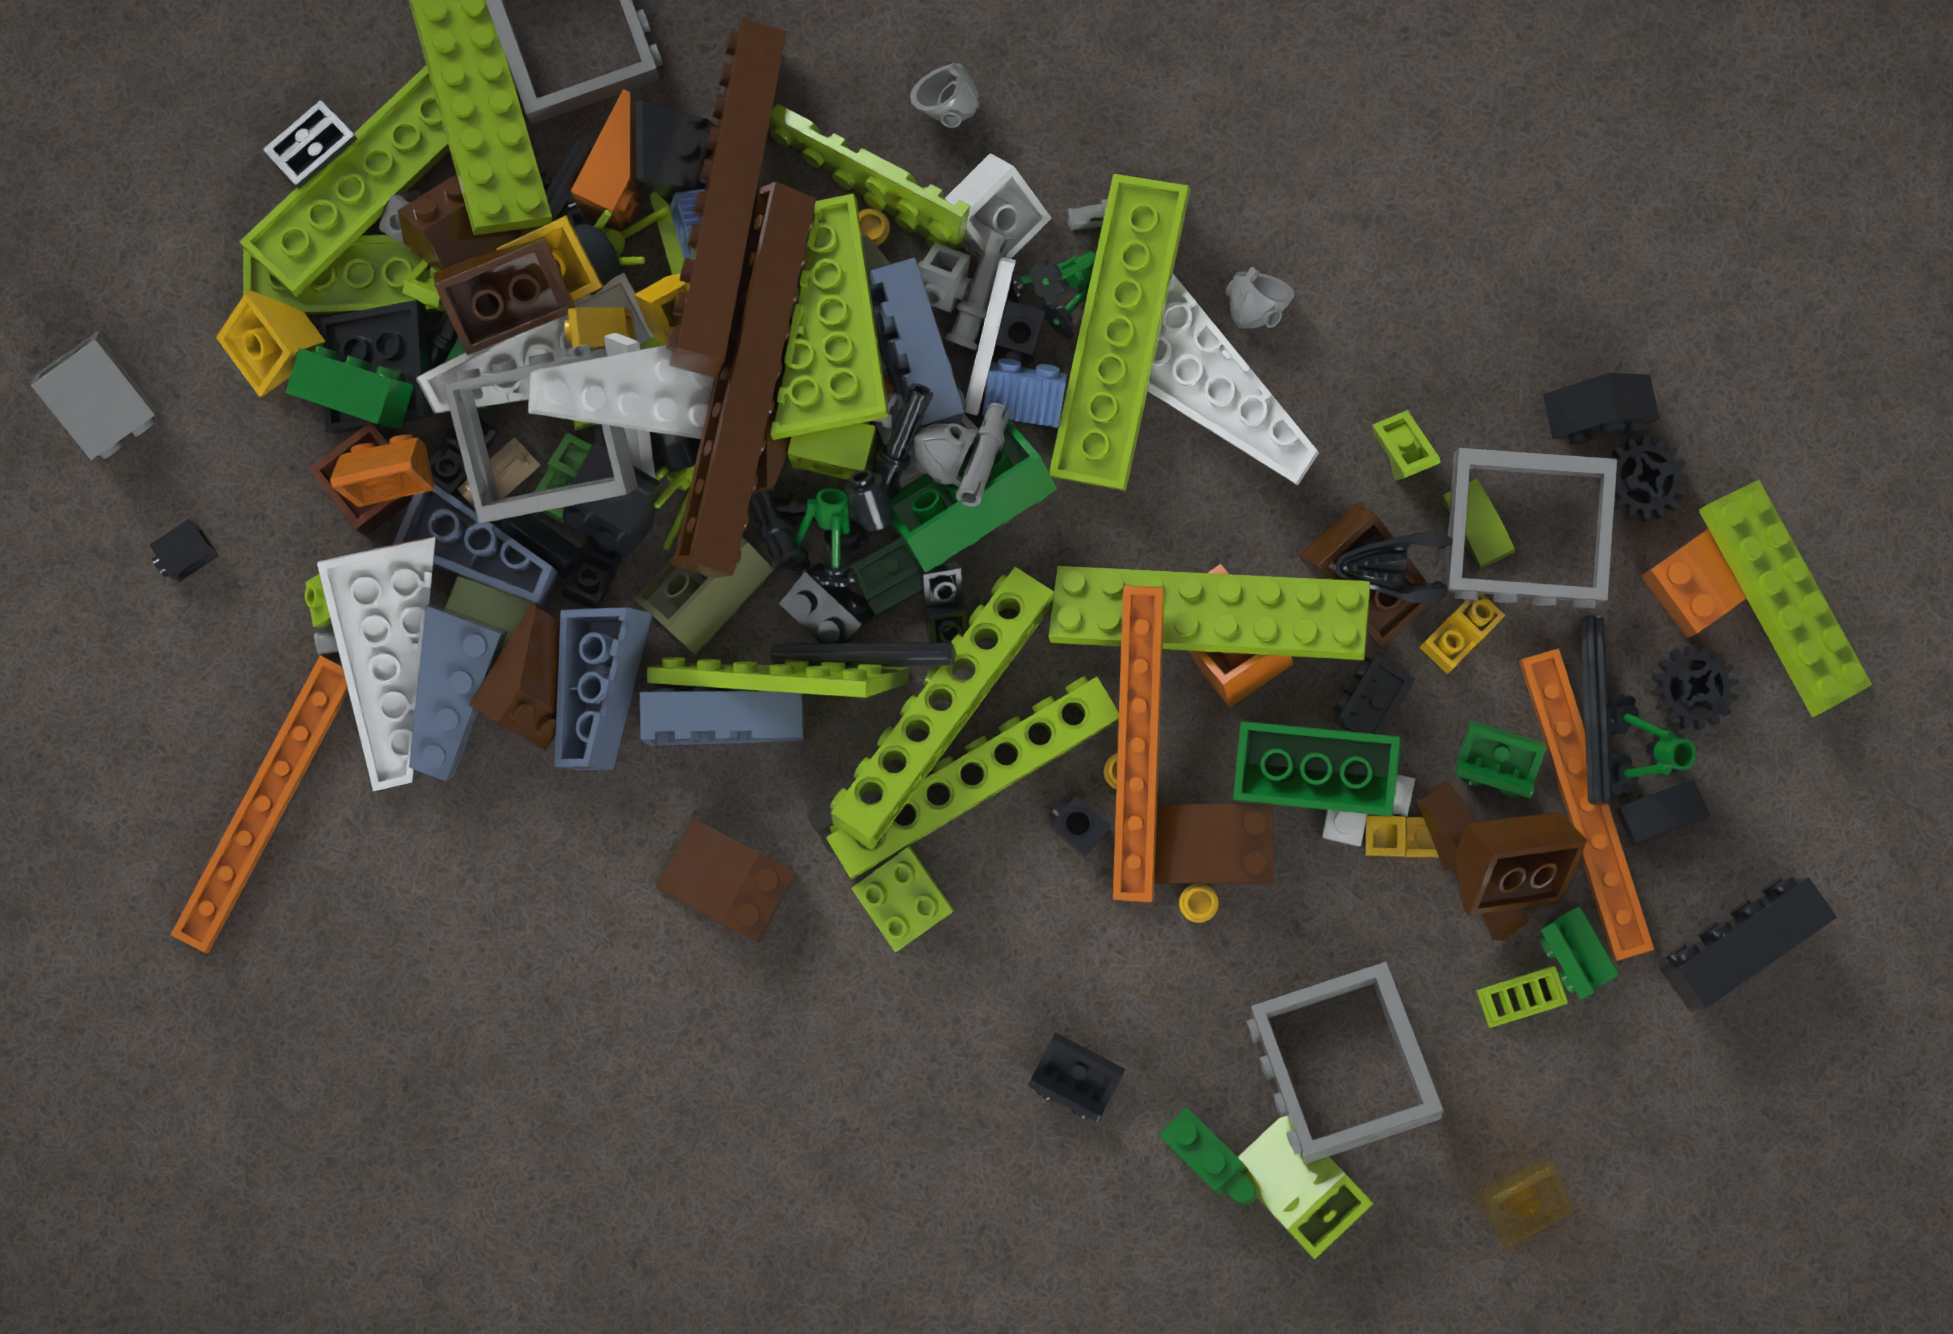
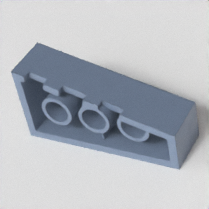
(912, 340)
(475, 548)
(453, 665)
(596, 683)
(720, 716)

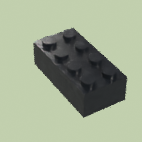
(1747, 942)

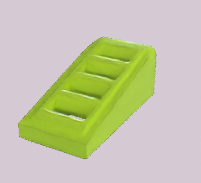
(1554, 986)

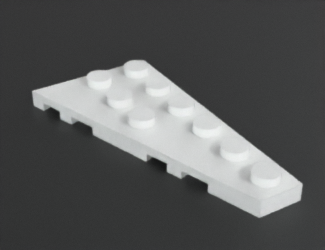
(540, 340)
(1215, 387)
(626, 392)
(378, 625)

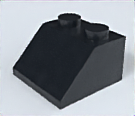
(615, 521)

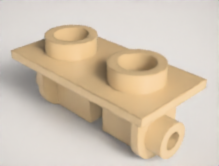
(509, 468)

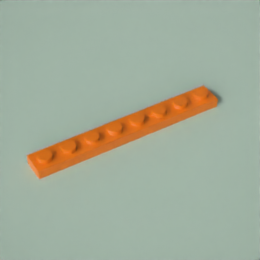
(1138, 743)
(262, 806)
(1603, 853)

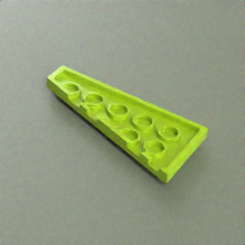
(878, 180)
(833, 343)
(791, 677)

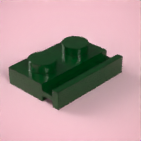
(888, 577)

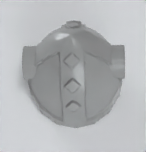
(944, 98)
(1257, 299)
(942, 450)

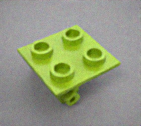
(902, 899)

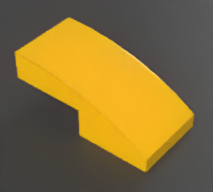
(1398, 837)

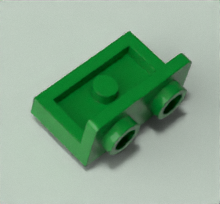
(1499, 760)
(1578, 952)

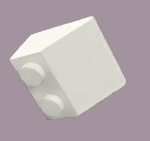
(999, 204)

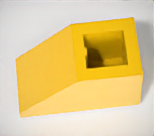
(593, 323)

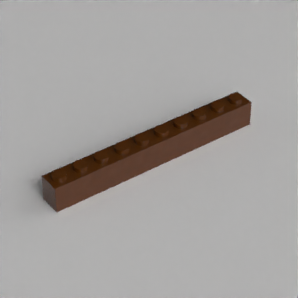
(727, 200)
(746, 383)

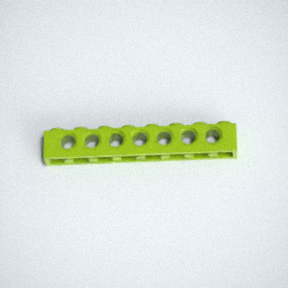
(1098, 715)
(870, 822)

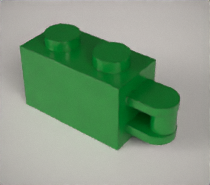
(1208, 1157)

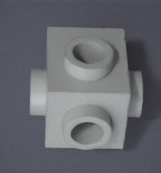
(945, 276)

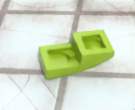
(1484, 530)

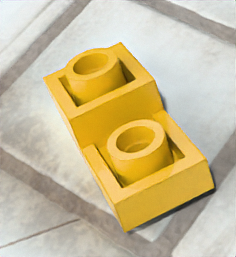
(1461, 632)

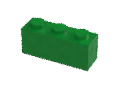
(350, 386)

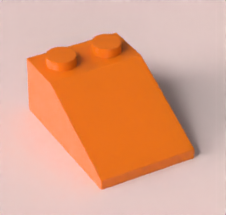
(610, 170)
(383, 471)
(1695, 584)
(1238, 674)

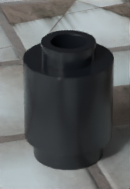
(869, 500)

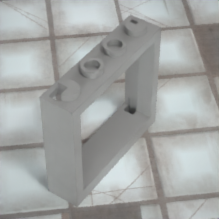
(586, 92)
(476, 456)
(1507, 591)
(1286, 1102)

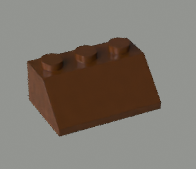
(440, 228)
(1517, 862)

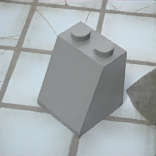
(94, 397)

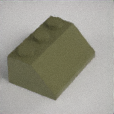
(698, 605)

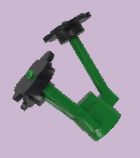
(1049, 283)
(832, 514)
(1668, 748)

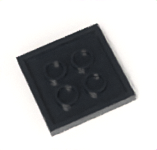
(387, 338)

